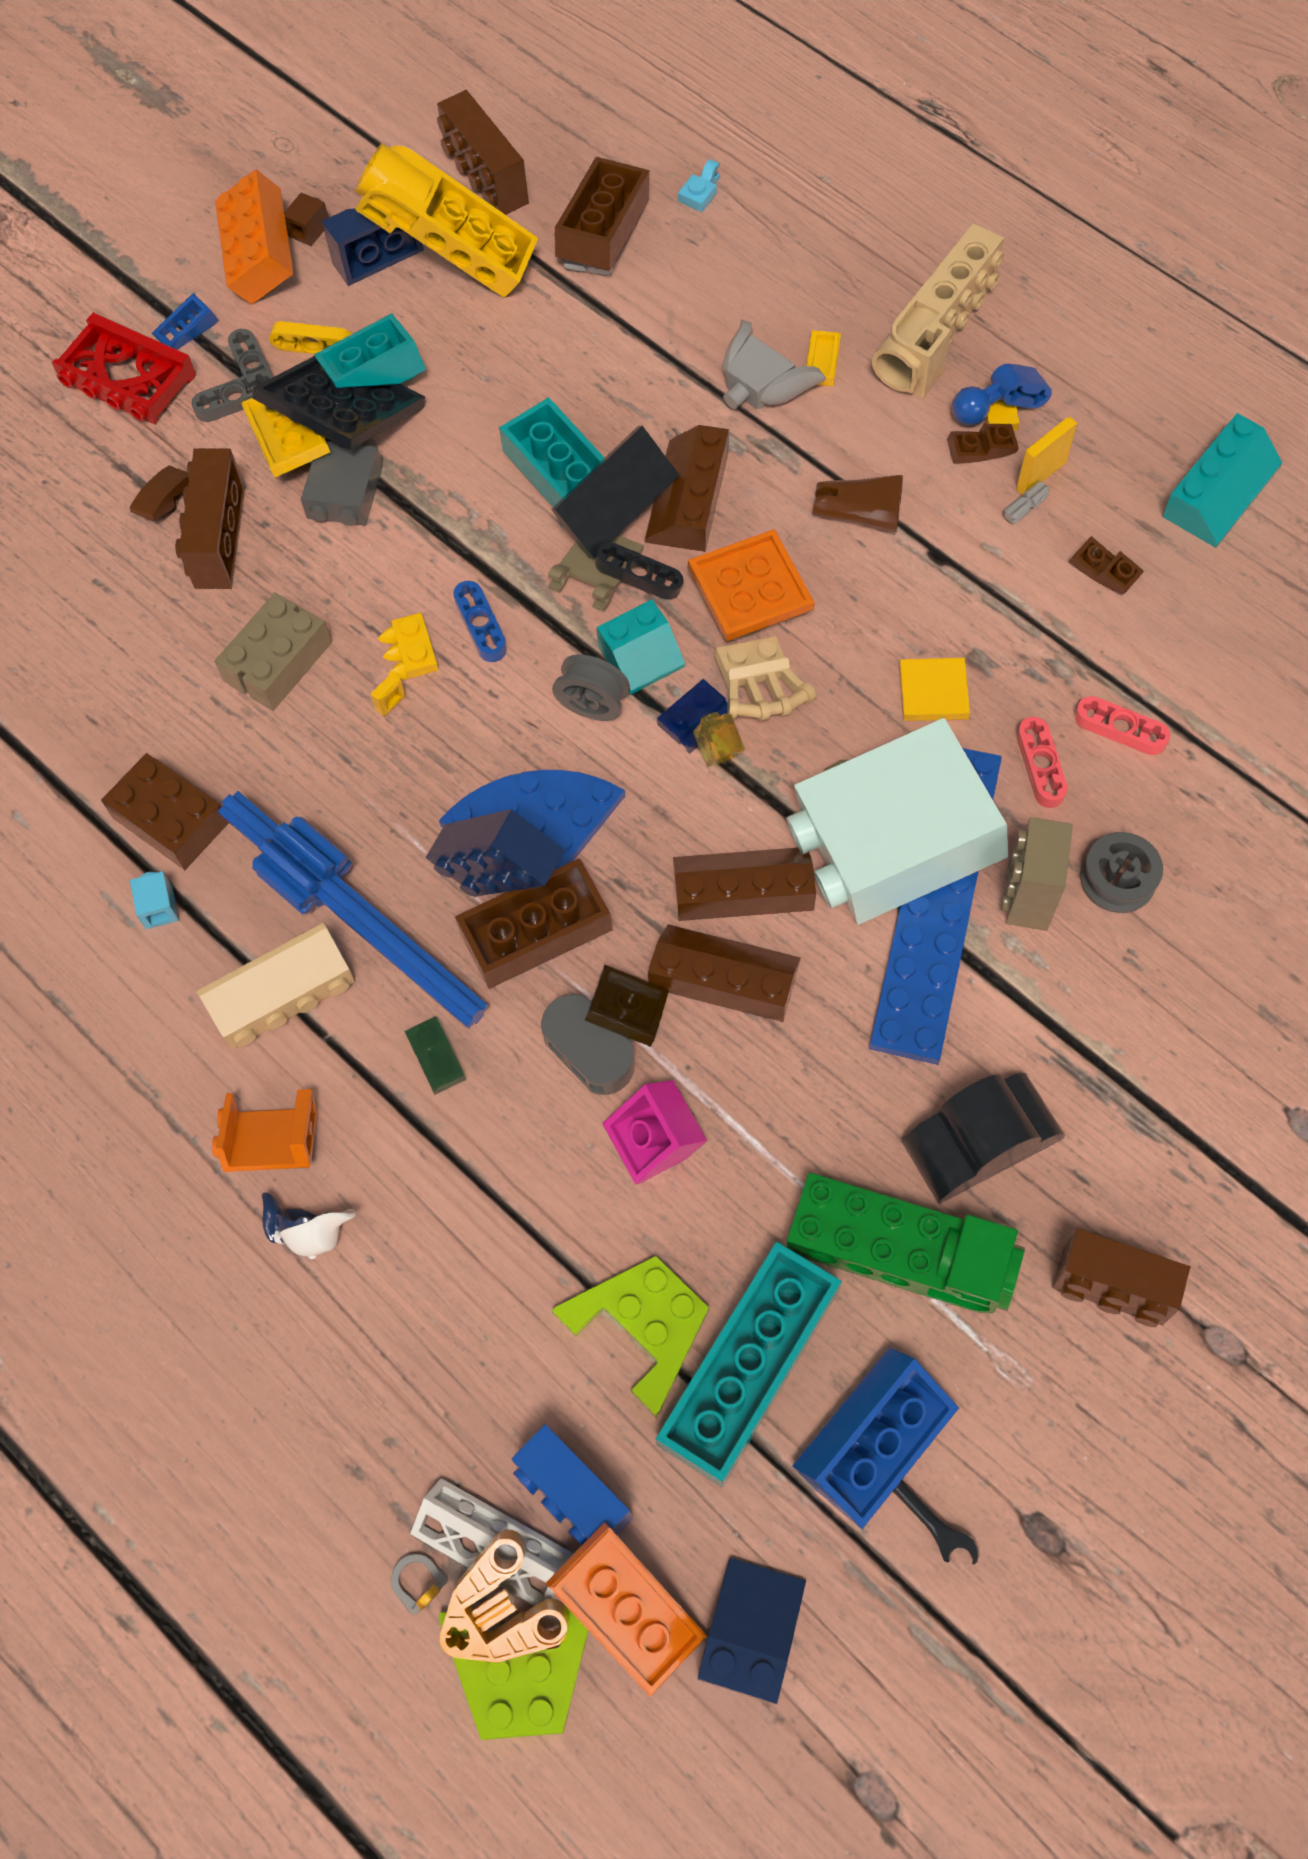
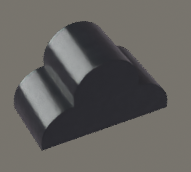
(981, 1134)

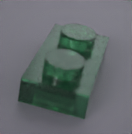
(435, 1055)

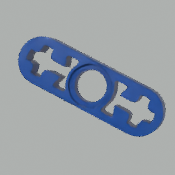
(480, 609)

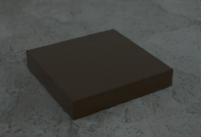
(627, 1005)

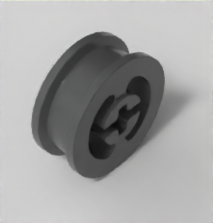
(591, 687)
(1135, 885)

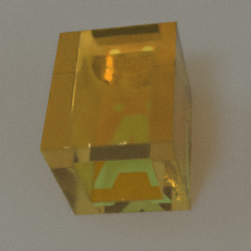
(718, 739)

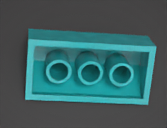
(1224, 481)

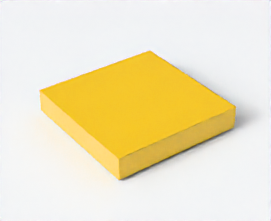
(1046, 454)
(934, 689)

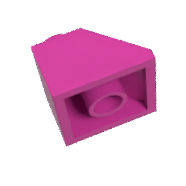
(654, 1130)

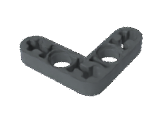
(249, 379)

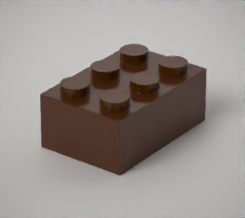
(165, 811)
(1121, 1278)

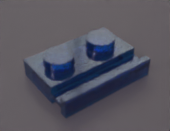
(685, 714)

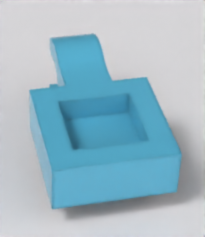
(700, 190)

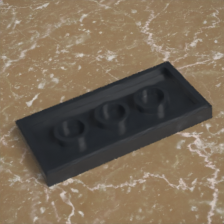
(615, 491)

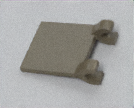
(581, 567)

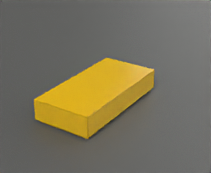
(824, 354)

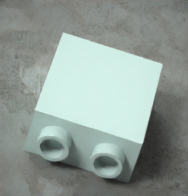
(898, 822)

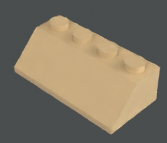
(276, 987)

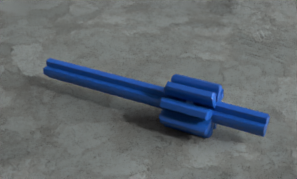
(308, 872)

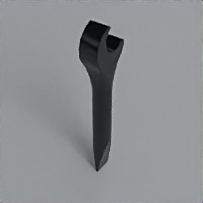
(945, 1535)

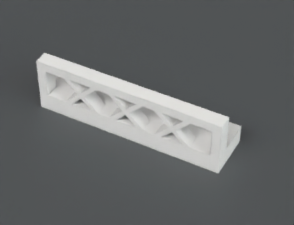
(471, 1518)

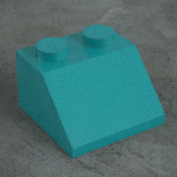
(640, 645)

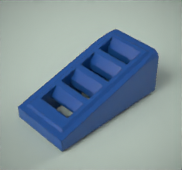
(185, 312)

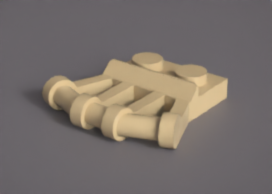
(759, 662)

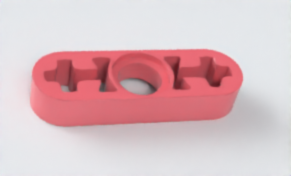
(1128, 738)
(1037, 775)

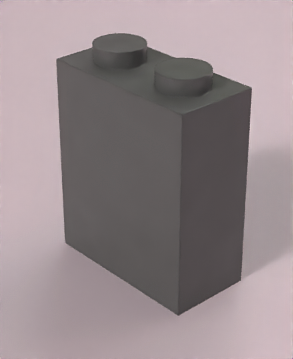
(342, 485)

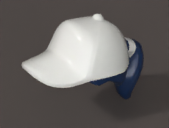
(301, 1230)

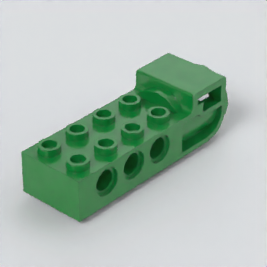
(907, 1245)

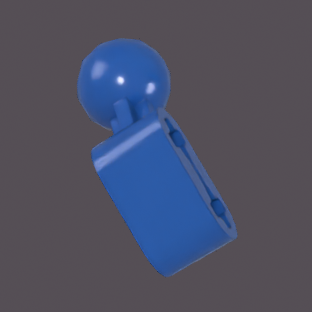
(1011, 382)

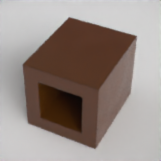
(305, 219)

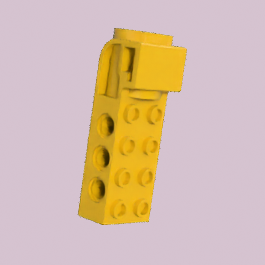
(445, 216)

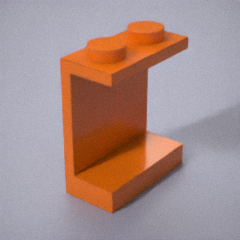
(266, 1137)

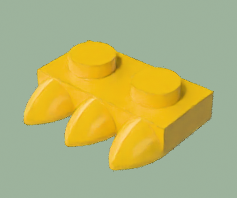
(410, 647)

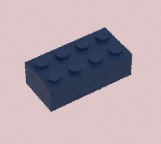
(494, 854)

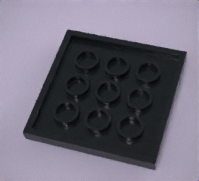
(339, 414)

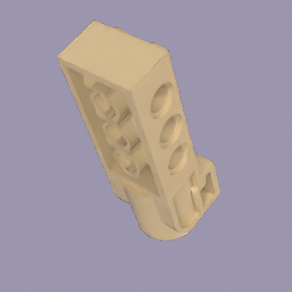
(920, 336)

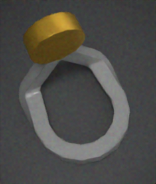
(437, 1573)

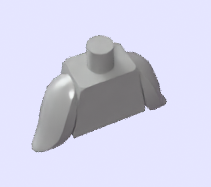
(761, 374)

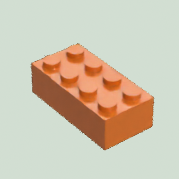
(253, 237)

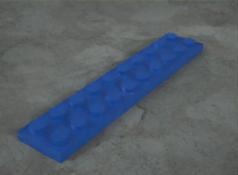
(927, 958)

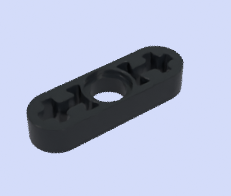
(633, 559)

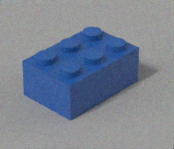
(568, 1486)

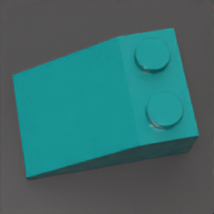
(373, 356)

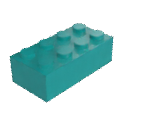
(549, 450)

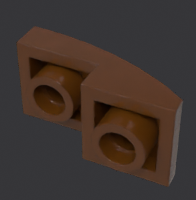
(987, 444)
(158, 493)
(1103, 567)

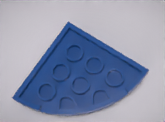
(558, 803)

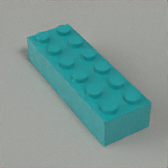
(748, 1364)

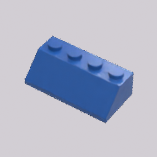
(876, 1436)

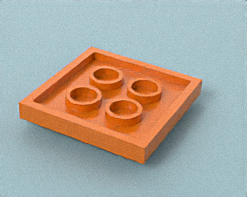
(750, 585)

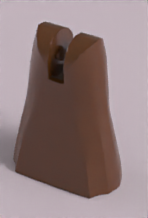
(862, 501)

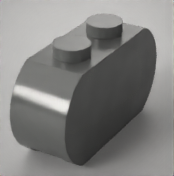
(592, 1053)

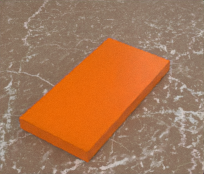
(626, 1609)

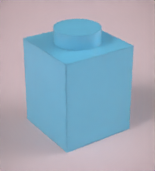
(154, 899)

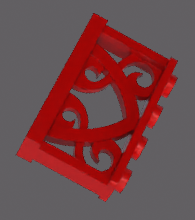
(124, 393)

